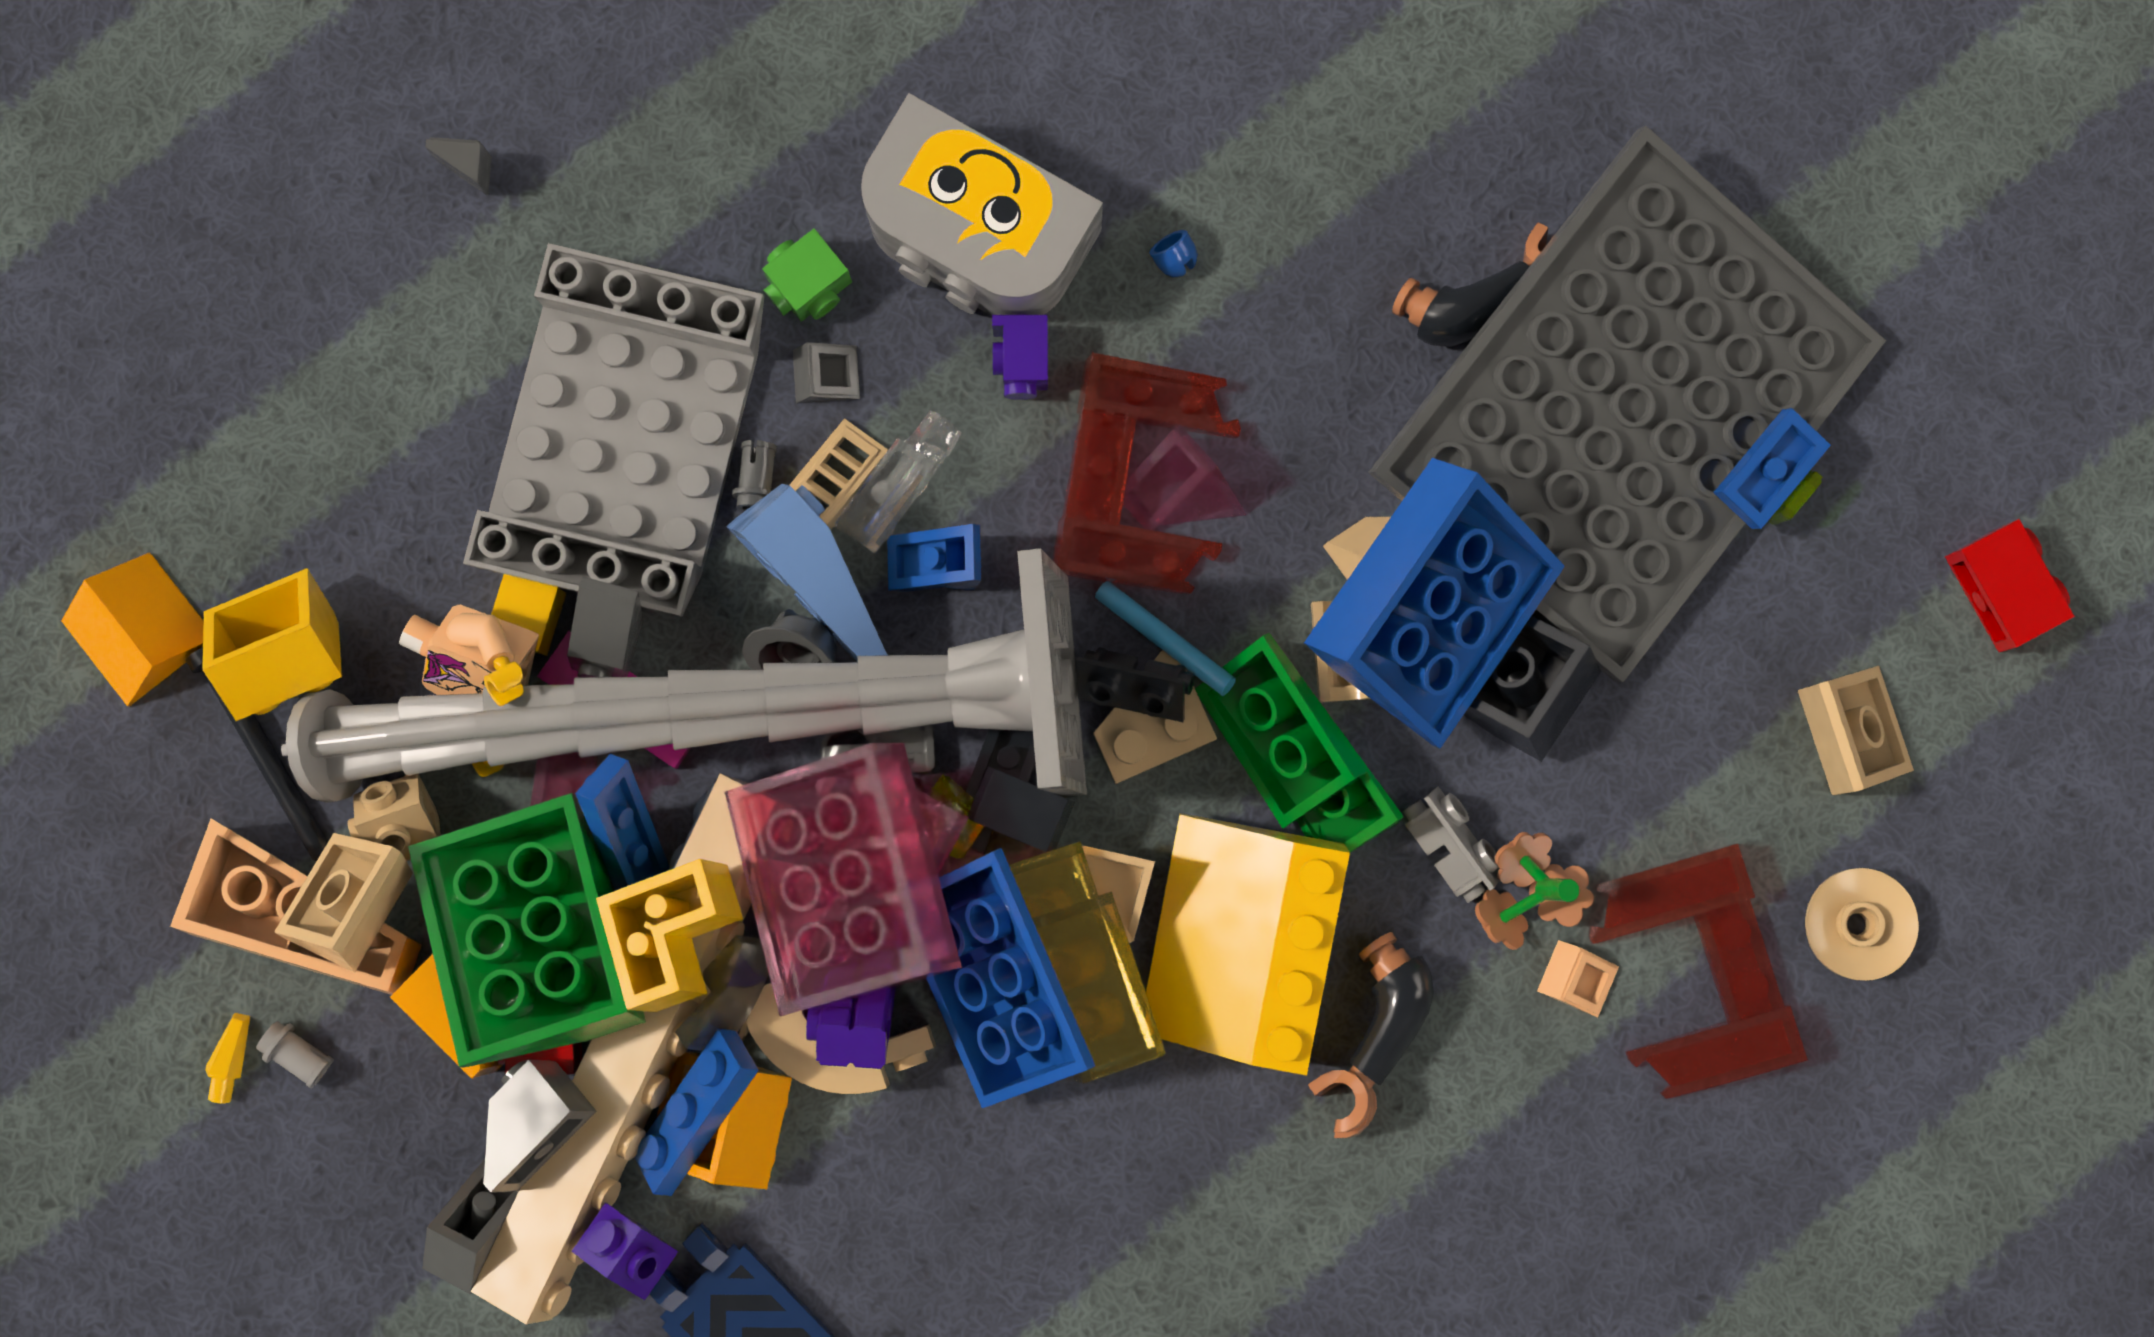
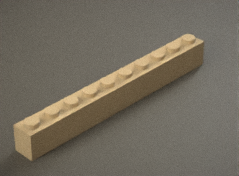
(624, 1081)

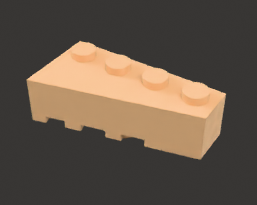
(242, 899)

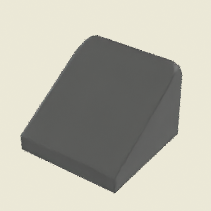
(464, 158)
(825, 372)

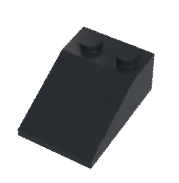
(1535, 688)

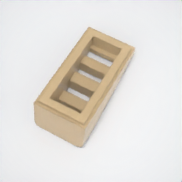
(849, 487)

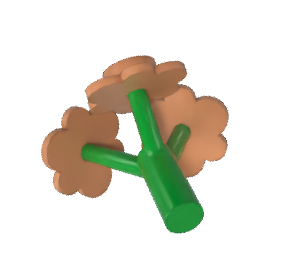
(1558, 891)

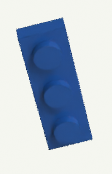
(621, 823)
(695, 1111)

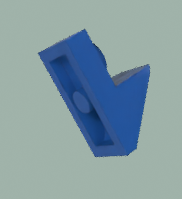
(935, 559)

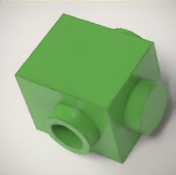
(805, 277)

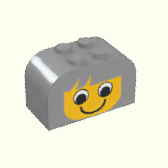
(975, 215)

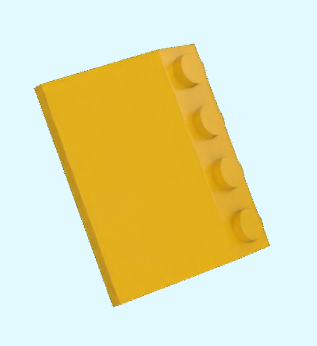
(1245, 941)

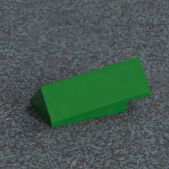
(1297, 750)

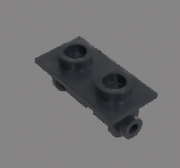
(1114, 681)

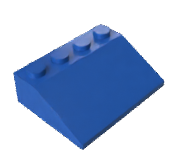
(1436, 600)
(1006, 997)

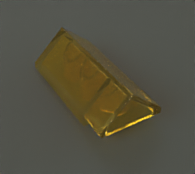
(1090, 959)

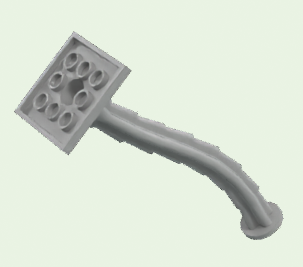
(994, 683)

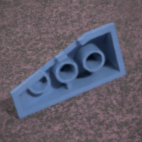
(802, 553)

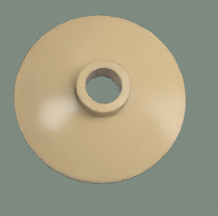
(1888, 917)

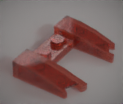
(1110, 403)
(1758, 1027)

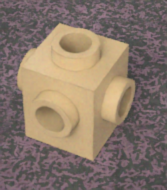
(395, 814)

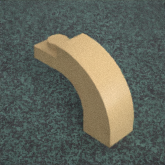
(786, 1047)

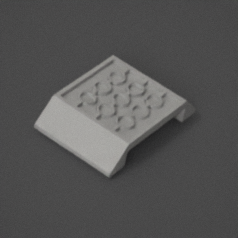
(621, 429)

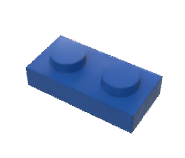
(1772, 468)

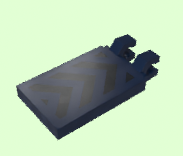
(732, 1296)

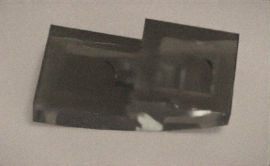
(735, 985)

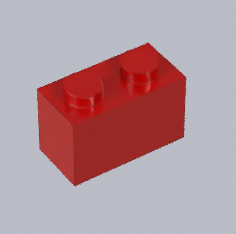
(2010, 585)

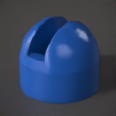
(1174, 252)

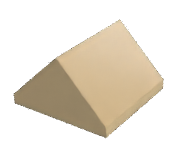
(1855, 731)
(346, 899)

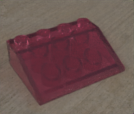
(842, 878)

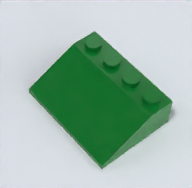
(521, 933)

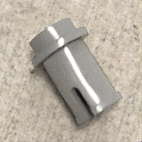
(293, 1053)

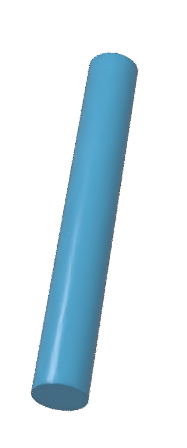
(1165, 638)

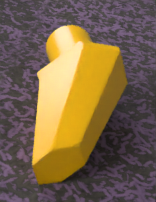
(227, 1059)

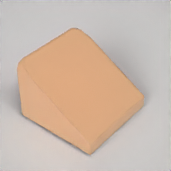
(1573, 978)

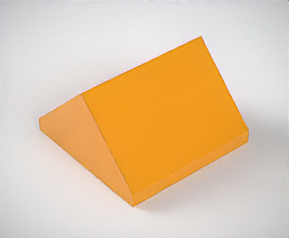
(134, 625)

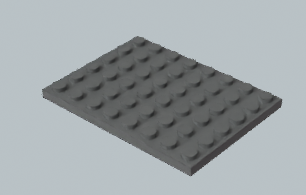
(1631, 388)

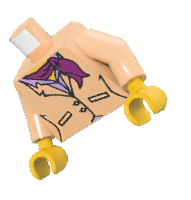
(473, 653)

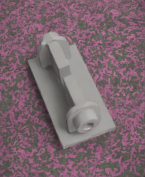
(1445, 825)

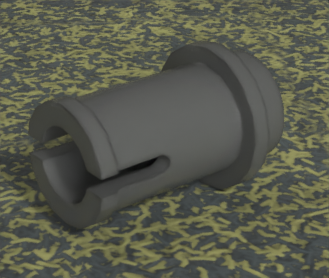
(755, 473)

